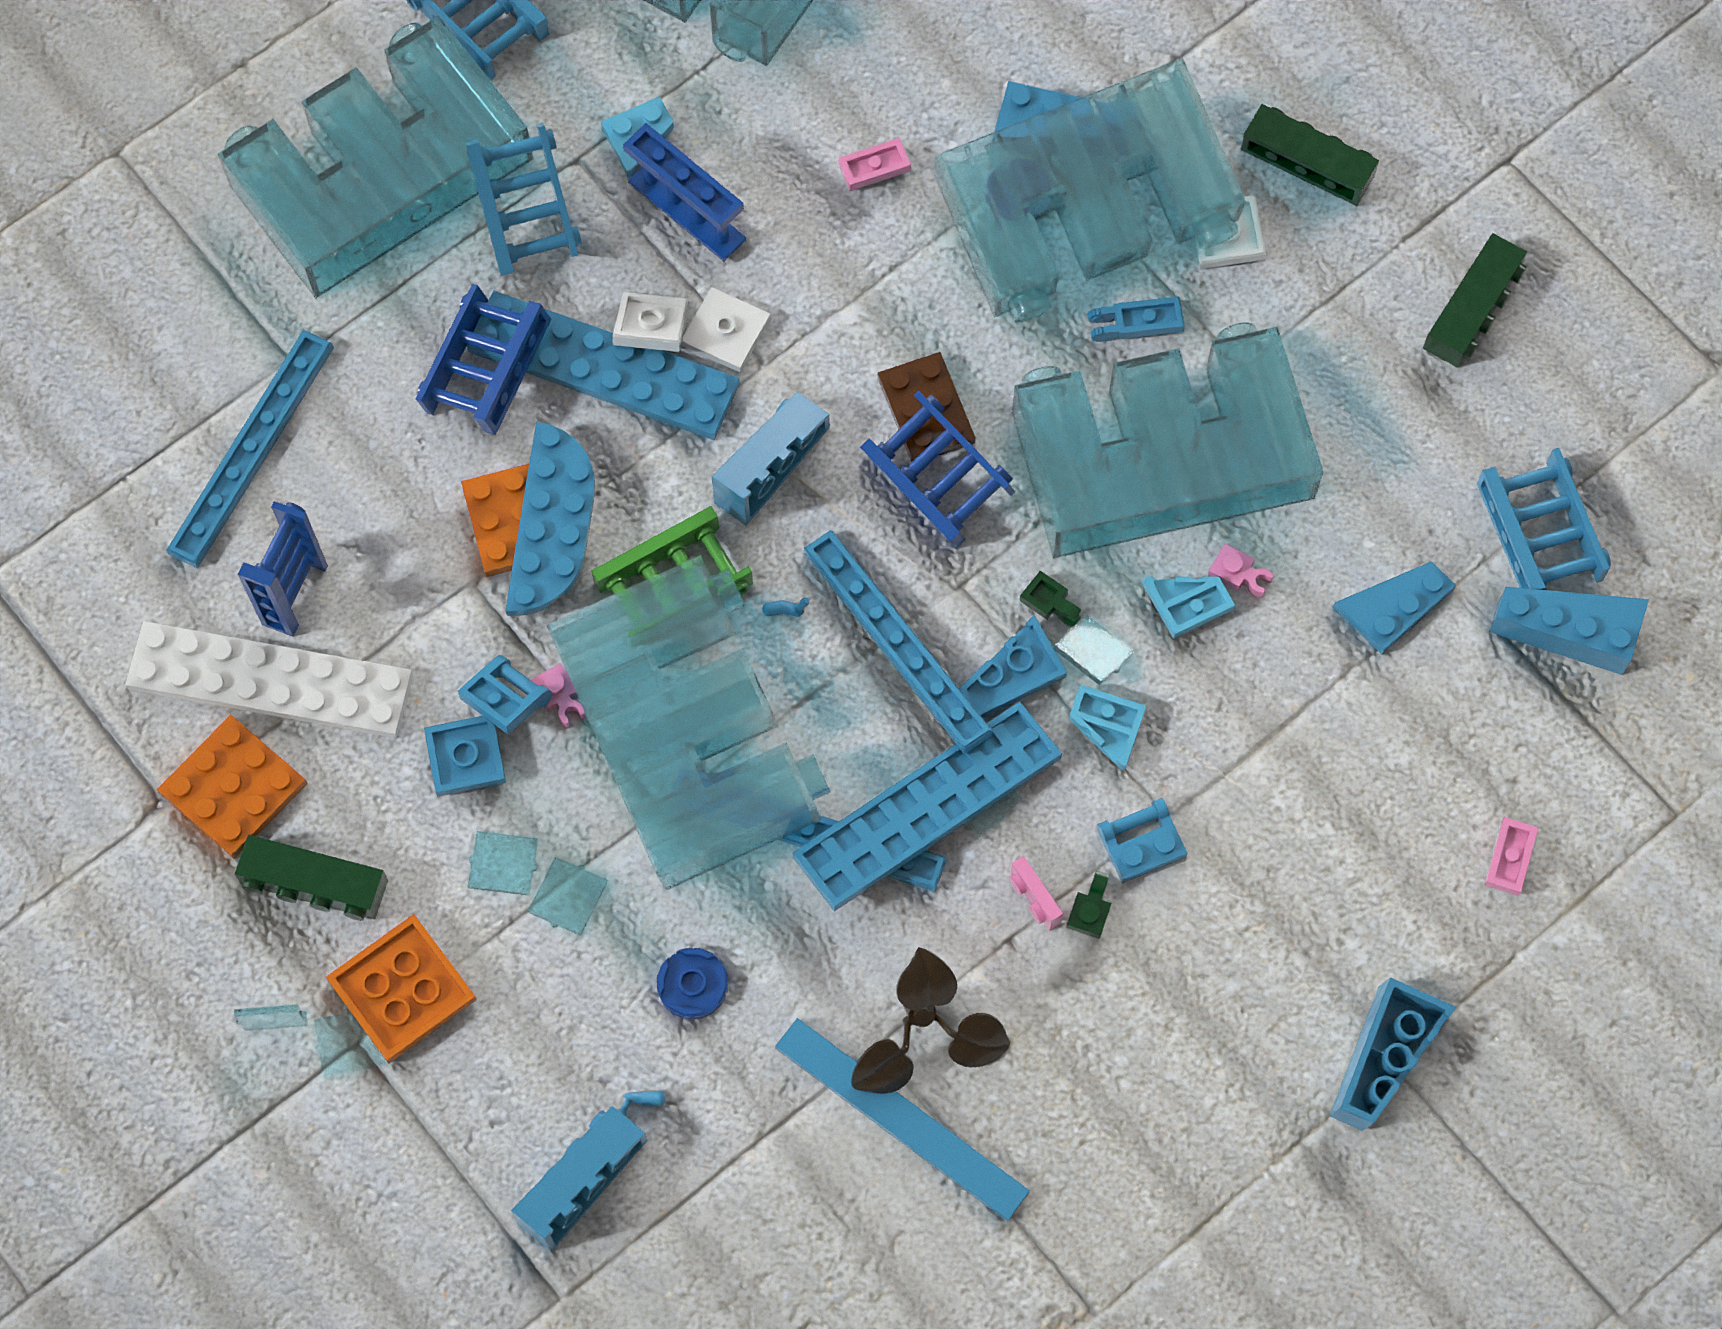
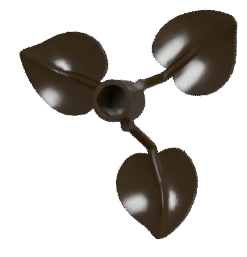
(921, 986)

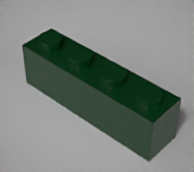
(1309, 154)
(1475, 300)
(311, 877)

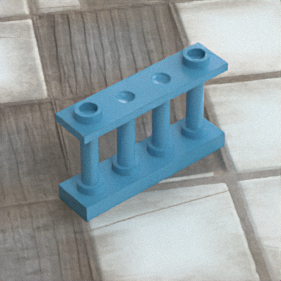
(528, 20)
(491, 189)
(1520, 548)

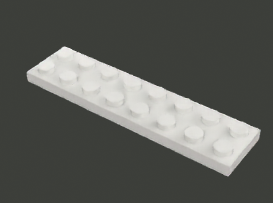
(269, 679)

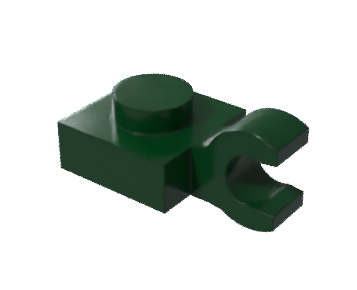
(1048, 596)
(1089, 910)

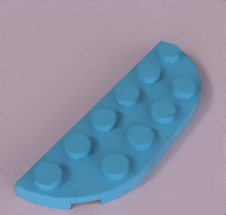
(552, 522)

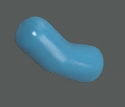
(785, 607)
(645, 1099)

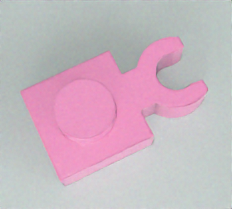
(1236, 569)
(563, 692)

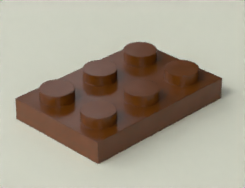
(929, 377)

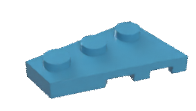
(1396, 605)
(1015, 672)

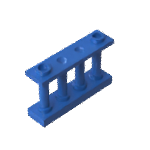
(685, 192)
(502, 381)
(929, 499)
(279, 576)

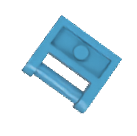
(499, 702)
(1146, 851)

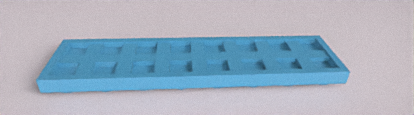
(628, 377)
(925, 808)

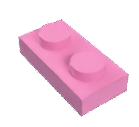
(874, 164)
(1511, 856)
(1042, 904)

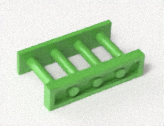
(670, 544)

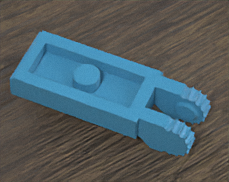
(1138, 319)

